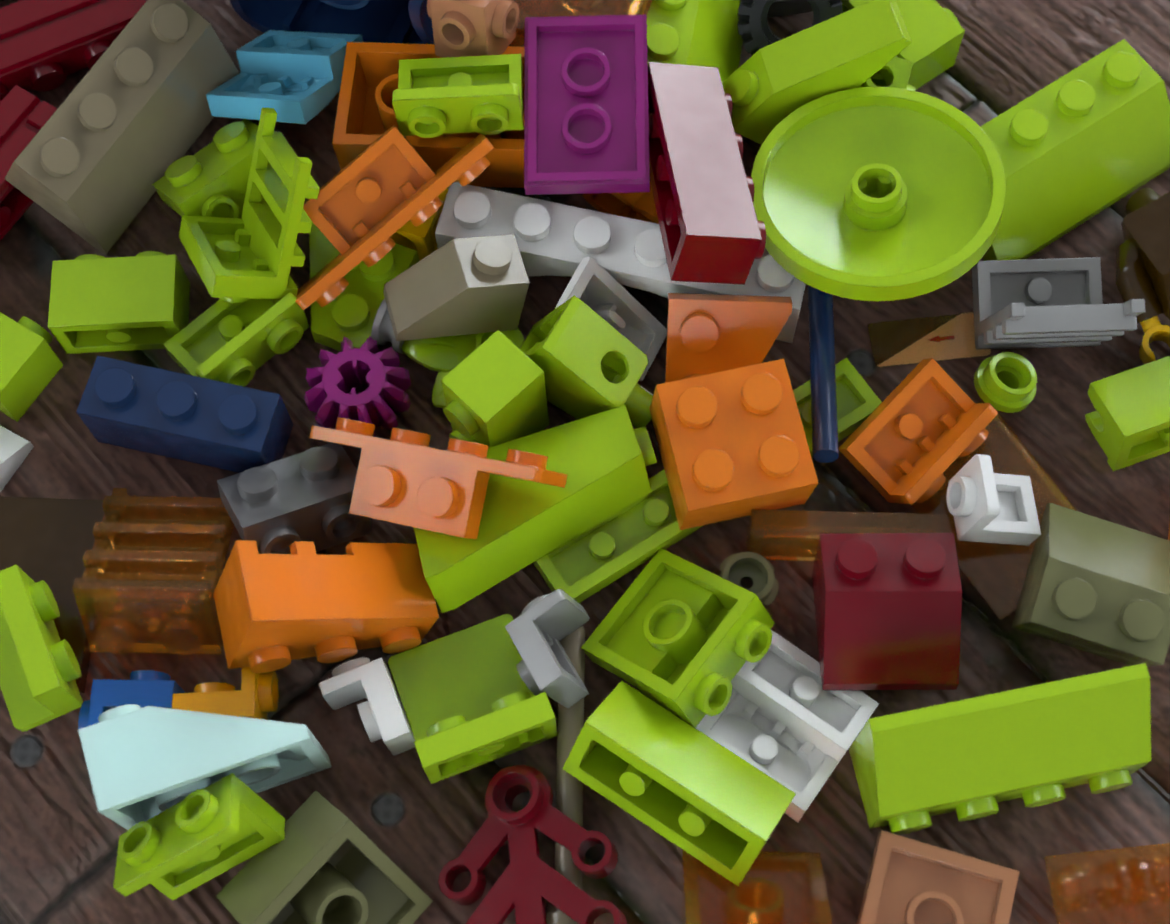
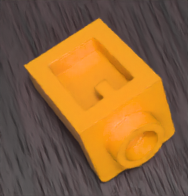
(255, 699)

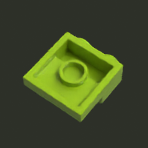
(682, 636)

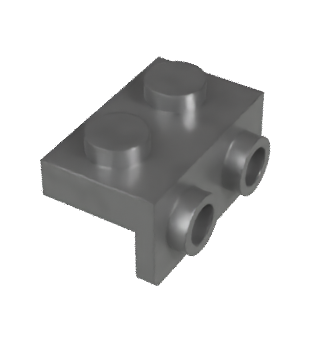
(296, 500)

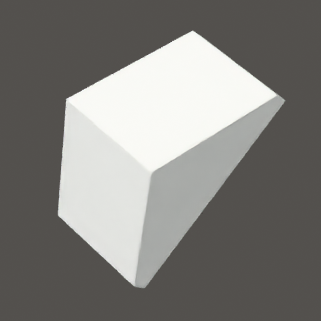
(616, 306)

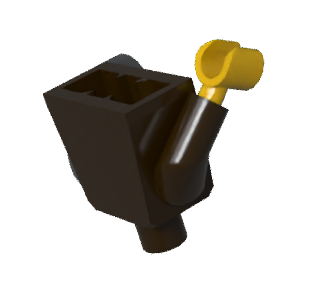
(1145, 264)

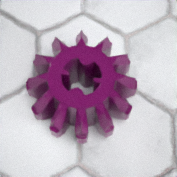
(360, 369)

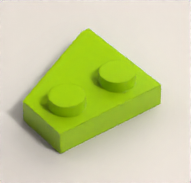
(355, 308)

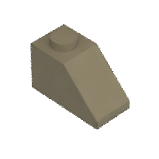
(460, 290)

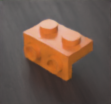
(917, 435)

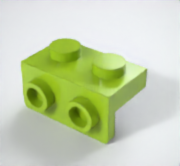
(459, 95)
(213, 178)
(237, 338)
(34, 663)
(197, 839)

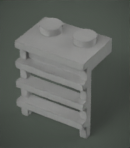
(1046, 304)

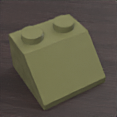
(1098, 588)
(322, 876)

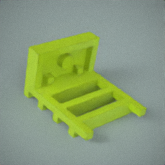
(256, 252)

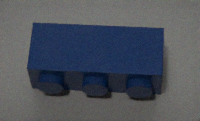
(184, 416)

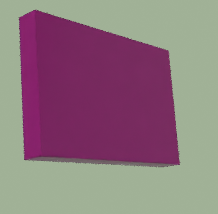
(586, 105)

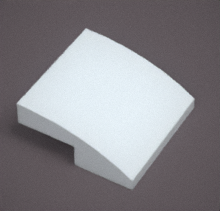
(787, 721)

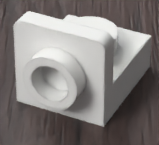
(382, 712)

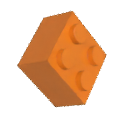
(732, 443)

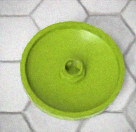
(878, 193)

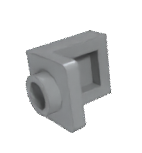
(538, 639)

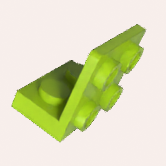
(469, 699)

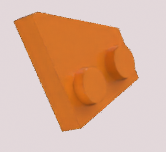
(720, 332)

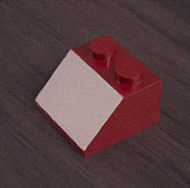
(888, 611)

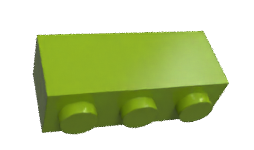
(678, 781)

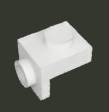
(992, 505)

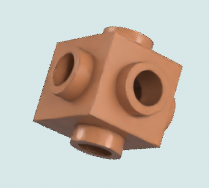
(472, 26)

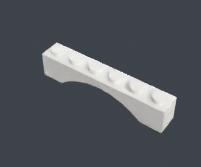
(631, 250)

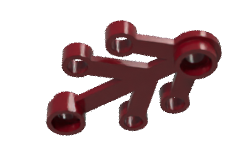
(527, 877)

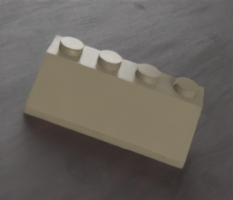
(125, 122)

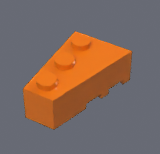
(321, 603)

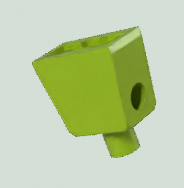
(588, 363)

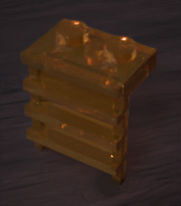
(154, 575)

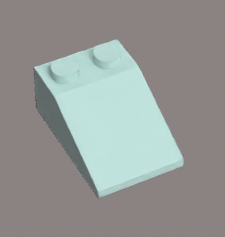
(160, 755)

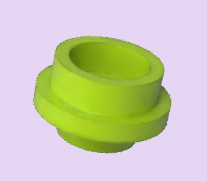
(1006, 382)

